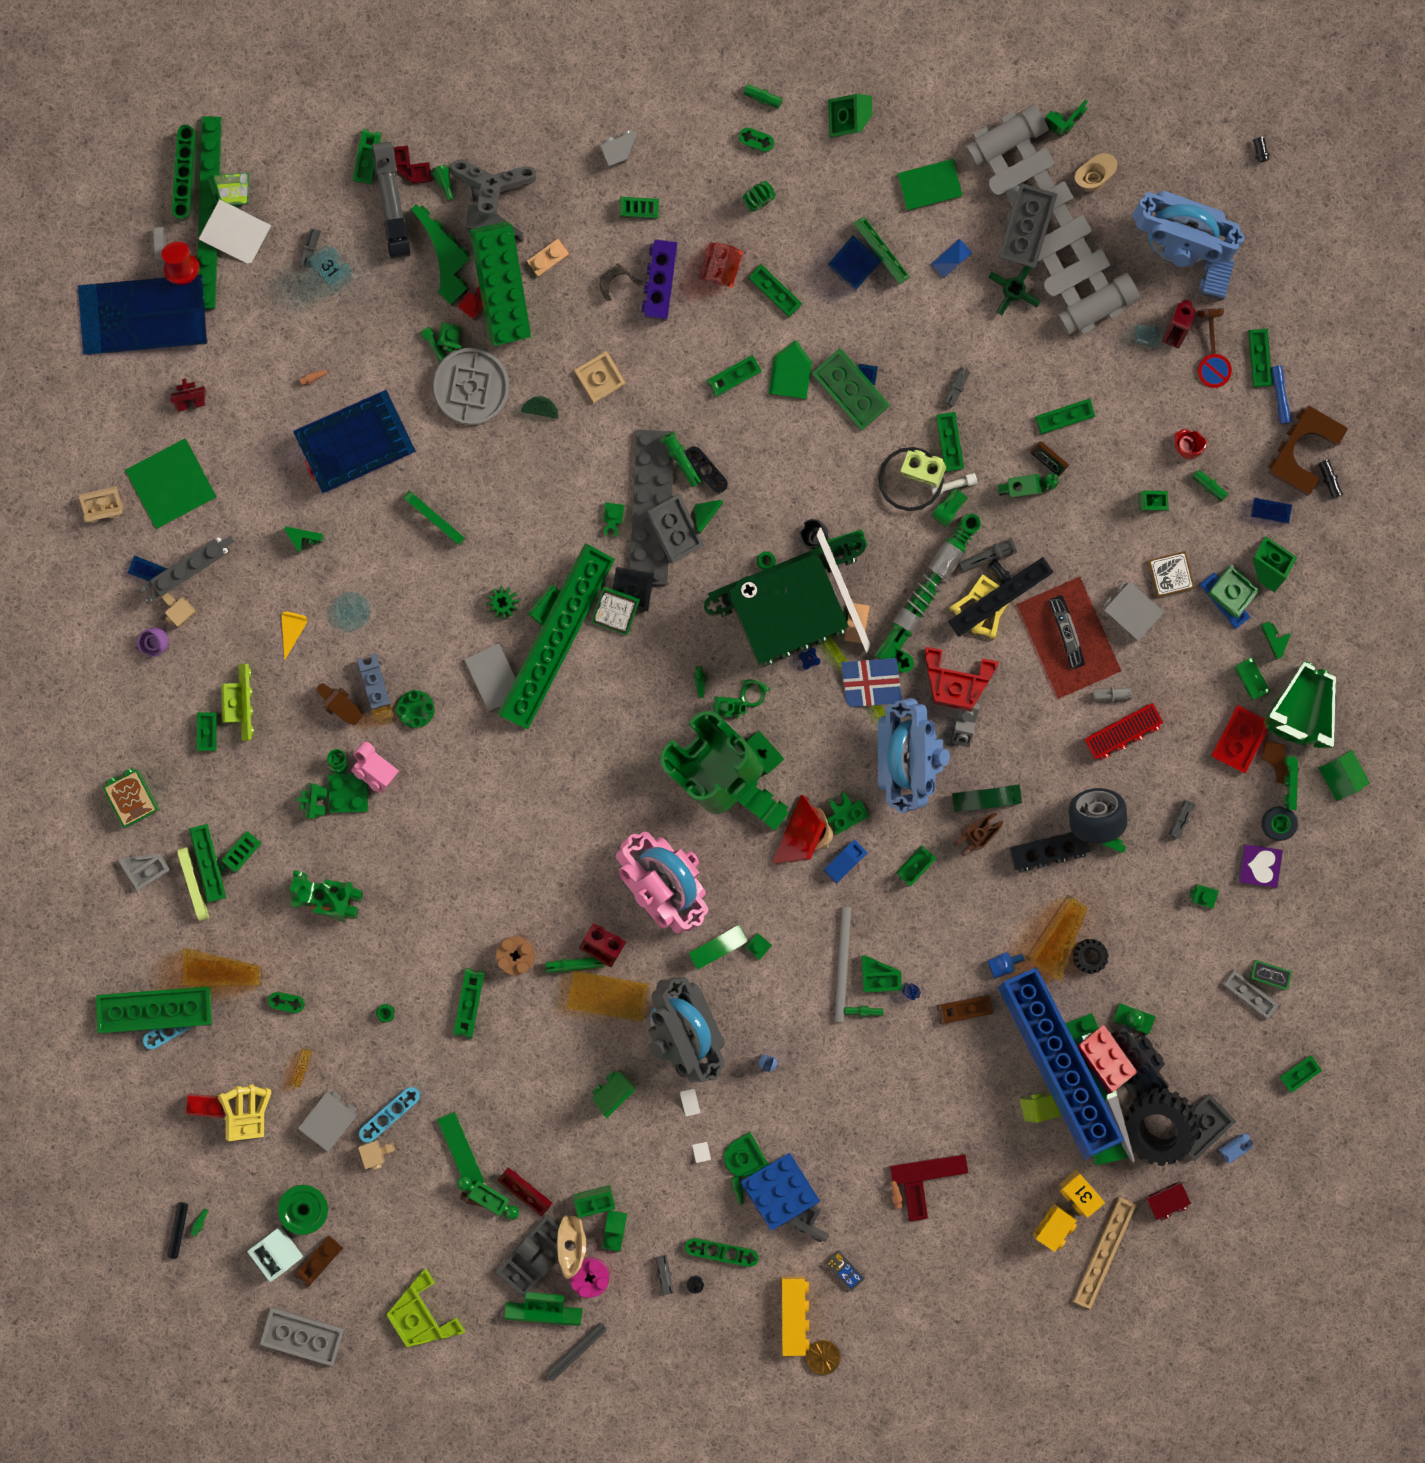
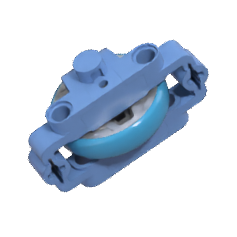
(1186, 230)
(908, 755)

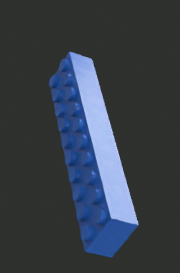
(1060, 1063)

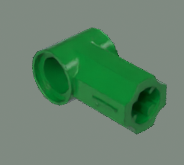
(946, 511)

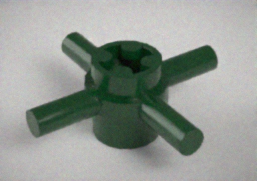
(1009, 296)

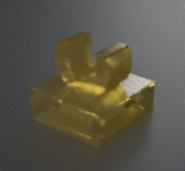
(383, 713)

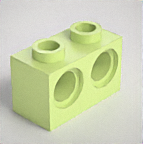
(921, 472)

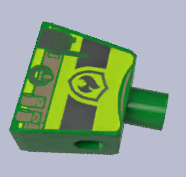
(230, 188)

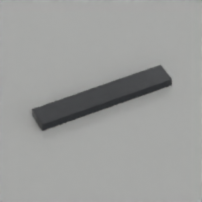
(1000, 597)

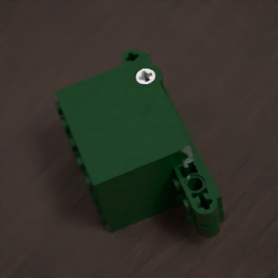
(788, 603)

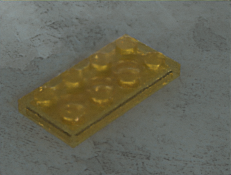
(607, 995)

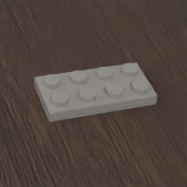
(302, 1336)

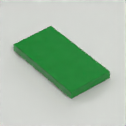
(851, 389)

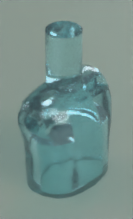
(1147, 335)

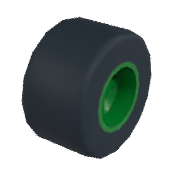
(1279, 823)

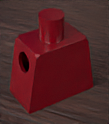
(1181, 318)

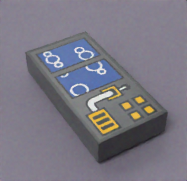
(844, 1270)

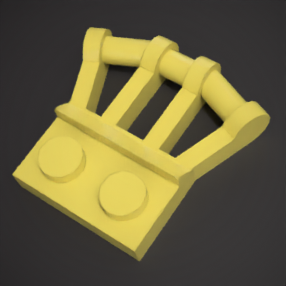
(981, 589)
(249, 1124)

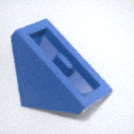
(951, 258)

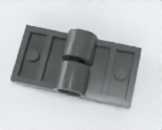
(532, 1257)

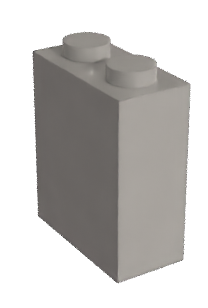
(1132, 610)
(328, 1120)

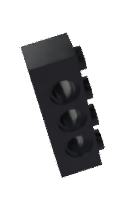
(1019, 852)

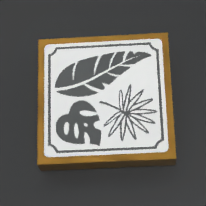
(1171, 574)

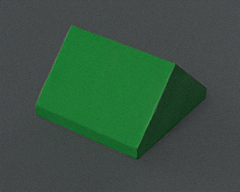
(1344, 775)

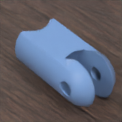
(767, 1063)
(1233, 1150)

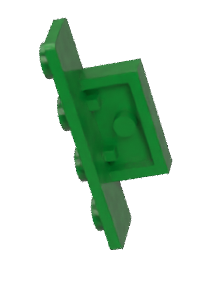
(543, 1309)

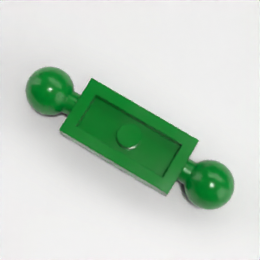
(487, 1198)

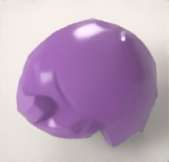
(153, 642)

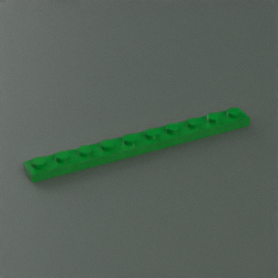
(208, 167)

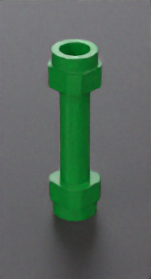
(427, 334)

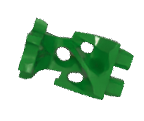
(332, 905)

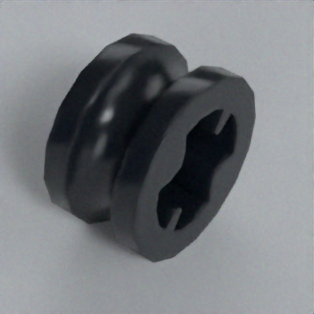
(691, 1280)

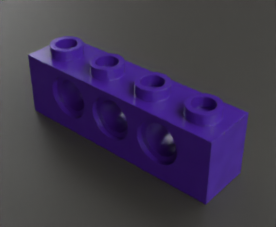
(668, 250)

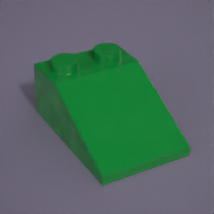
(612, 1093)

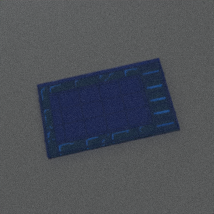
(354, 441)

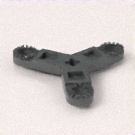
(501, 182)

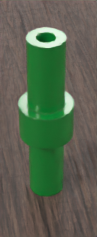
(864, 1011)

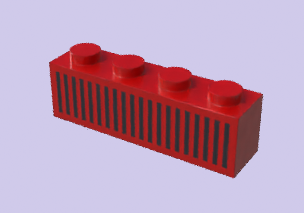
(1122, 731)

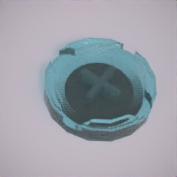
(351, 611)

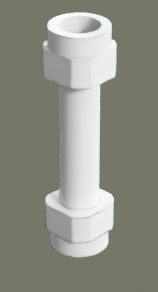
(969, 480)

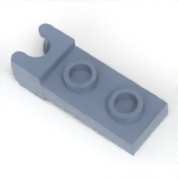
(374, 683)

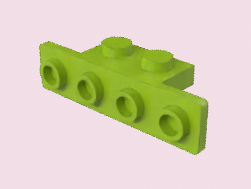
(237, 702)

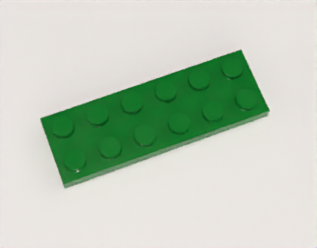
(154, 1010)

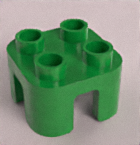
(715, 765)

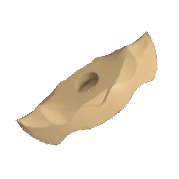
(572, 1231)

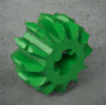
(759, 196)
(508, 599)

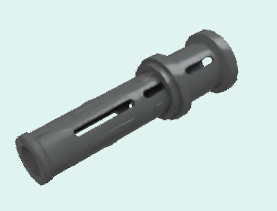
(997, 552)

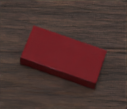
(915, 1201)

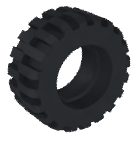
(1167, 1105)

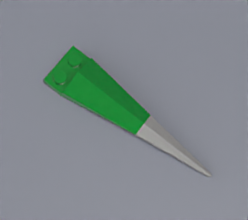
(1080, 1030)

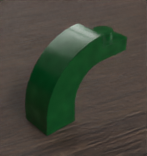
(987, 798)

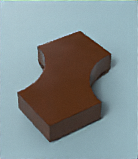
(1275, 754)

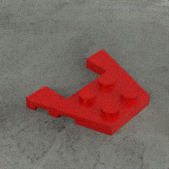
(954, 687)

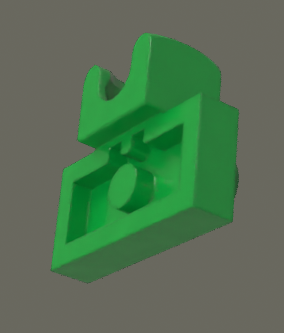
(846, 813)

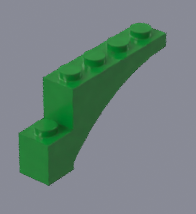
(449, 256)

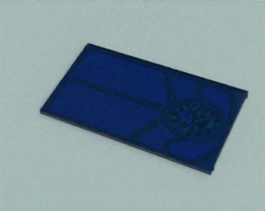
(141, 315)

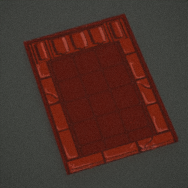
(1043, 629)

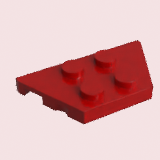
(801, 834)

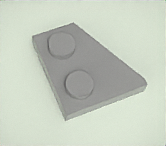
(144, 869)

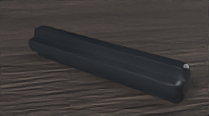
(177, 1231)

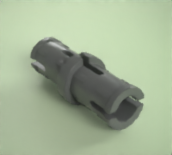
(956, 386)
(1181, 819)
(664, 1275)

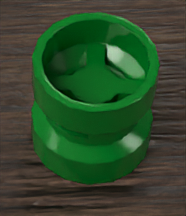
(337, 757)

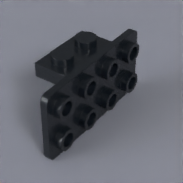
(1144, 1060)

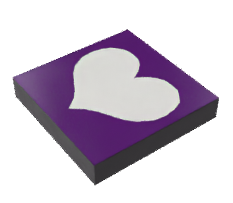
(1260, 866)

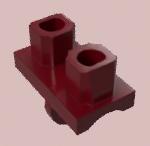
(179, 398)

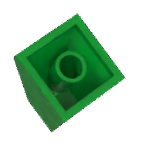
(849, 114)
(1272, 564)

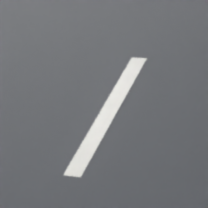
(842, 587)

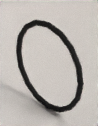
(884, 493)

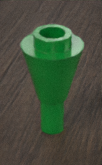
(442, 176)

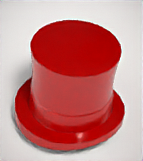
(179, 264)

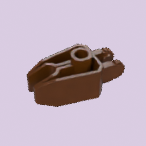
(337, 702)
(978, 834)

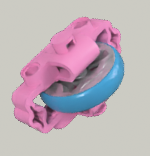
(663, 881)

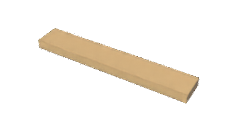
(1104, 1253)

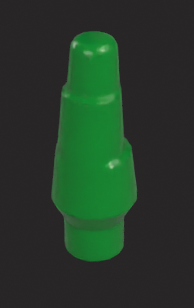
(737, 1188)
(198, 1224)

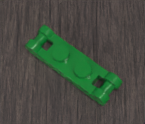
(469, 1003)

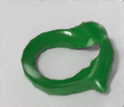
(762, 689)

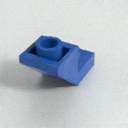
(845, 861)

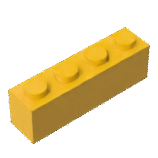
(793, 1316)

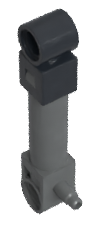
(394, 222)

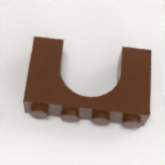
(1285, 466)

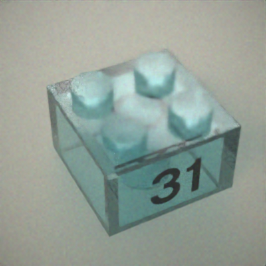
(331, 269)

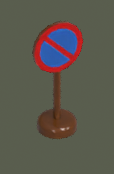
(1214, 368)

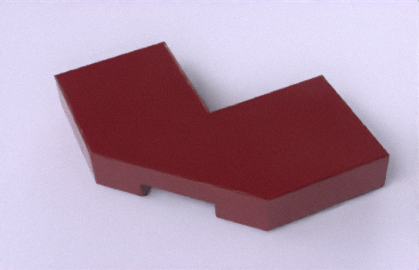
(414, 173)

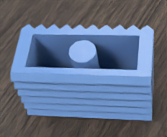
(1216, 278)

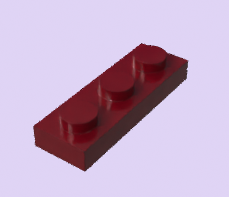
(524, 1191)

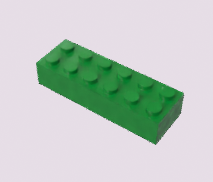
(500, 283)

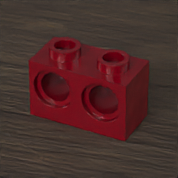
(600, 947)

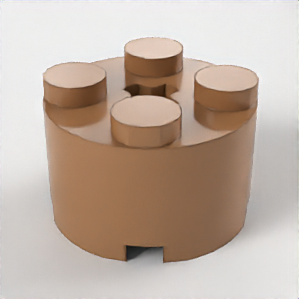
(506, 961)

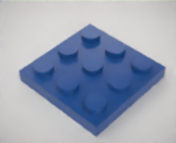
(780, 1192)

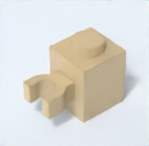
(179, 611)
(373, 1154)

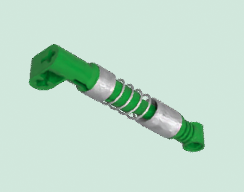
(942, 567)

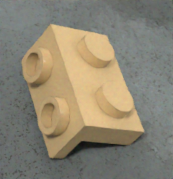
(101, 504)

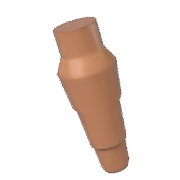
(311, 377)
(896, 1196)

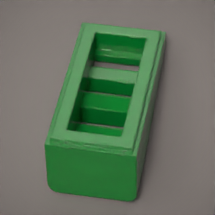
(623, 214)
(229, 863)

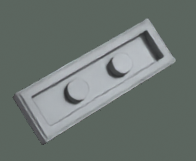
(1250, 994)

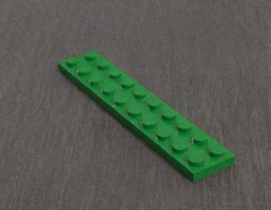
(556, 636)

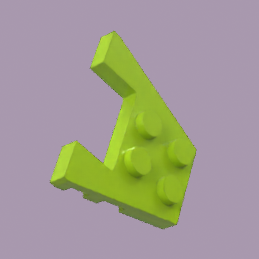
(413, 1318)

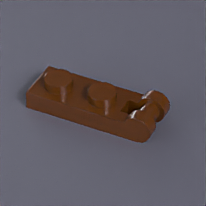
(965, 1009)
(319, 1260)

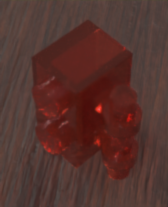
(720, 264)

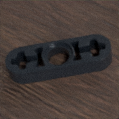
(719, 477)

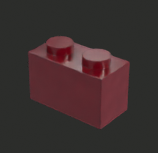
(1168, 1200)

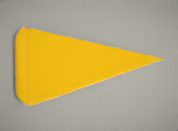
(291, 627)

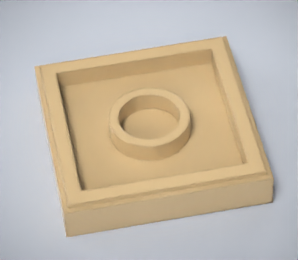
(600, 377)

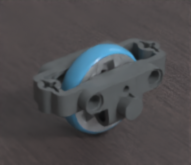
(685, 1030)

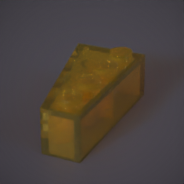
(216, 971)

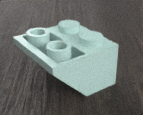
(275, 1253)

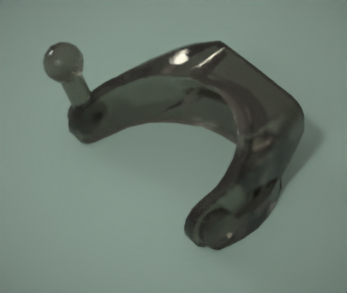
(605, 279)

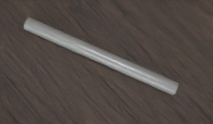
(842, 964)

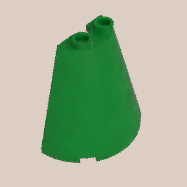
(1305, 708)

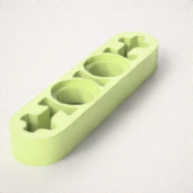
(193, 884)

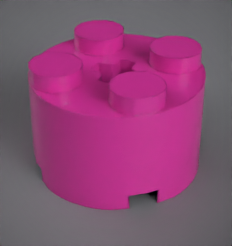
(600, 1281)

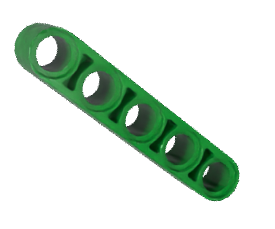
(181, 163)

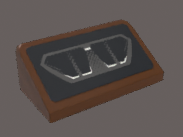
(1049, 458)

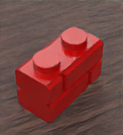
(204, 1106)

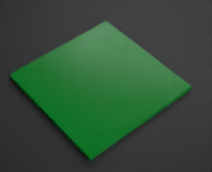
(170, 483)

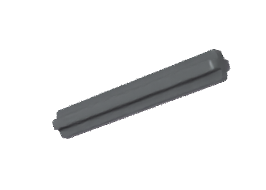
(576, 1351)

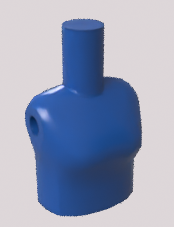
(1004, 964)

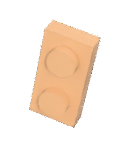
(548, 257)
(851, 632)

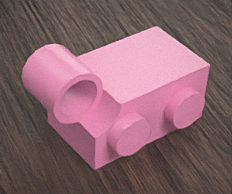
(373, 768)

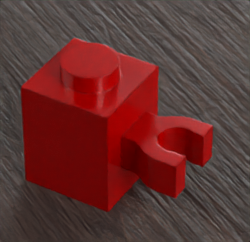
(472, 304)

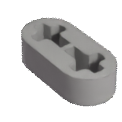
(159, 243)

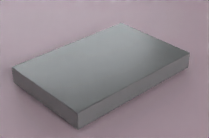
(491, 675)

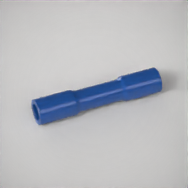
(1283, 407)

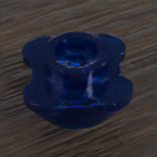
(808, 663)
(911, 991)

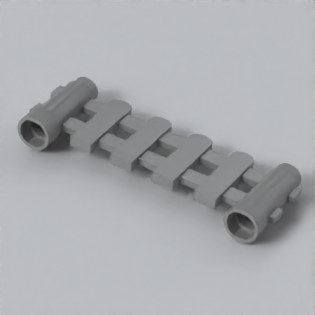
(1108, 298)

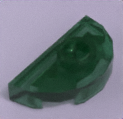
(540, 406)

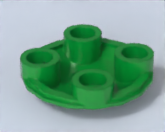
(415, 709)

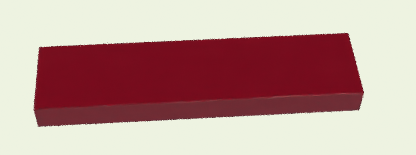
(929, 1169)

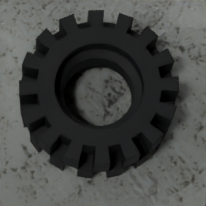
(1094, 967)

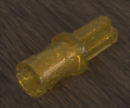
(301, 1067)

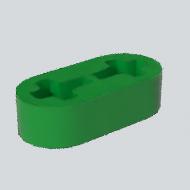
(758, 135)
(285, 1006)

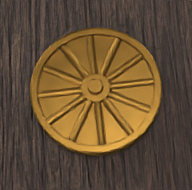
(823, 1357)

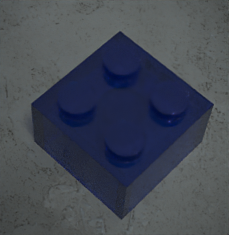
(854, 263)

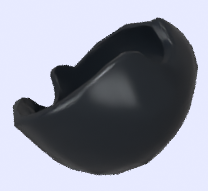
(810, 528)

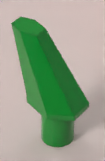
(700, 679)

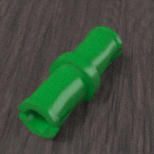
(763, 96)
(1210, 485)

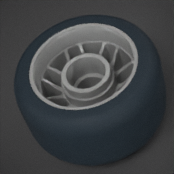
(1098, 815)

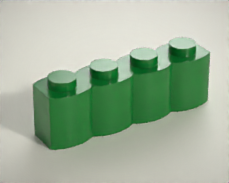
(764, 807)

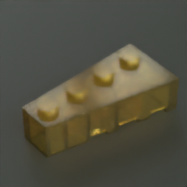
(1055, 943)

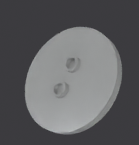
(470, 386)

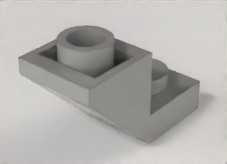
(965, 726)

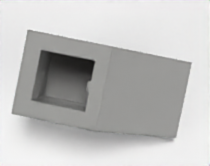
(618, 150)

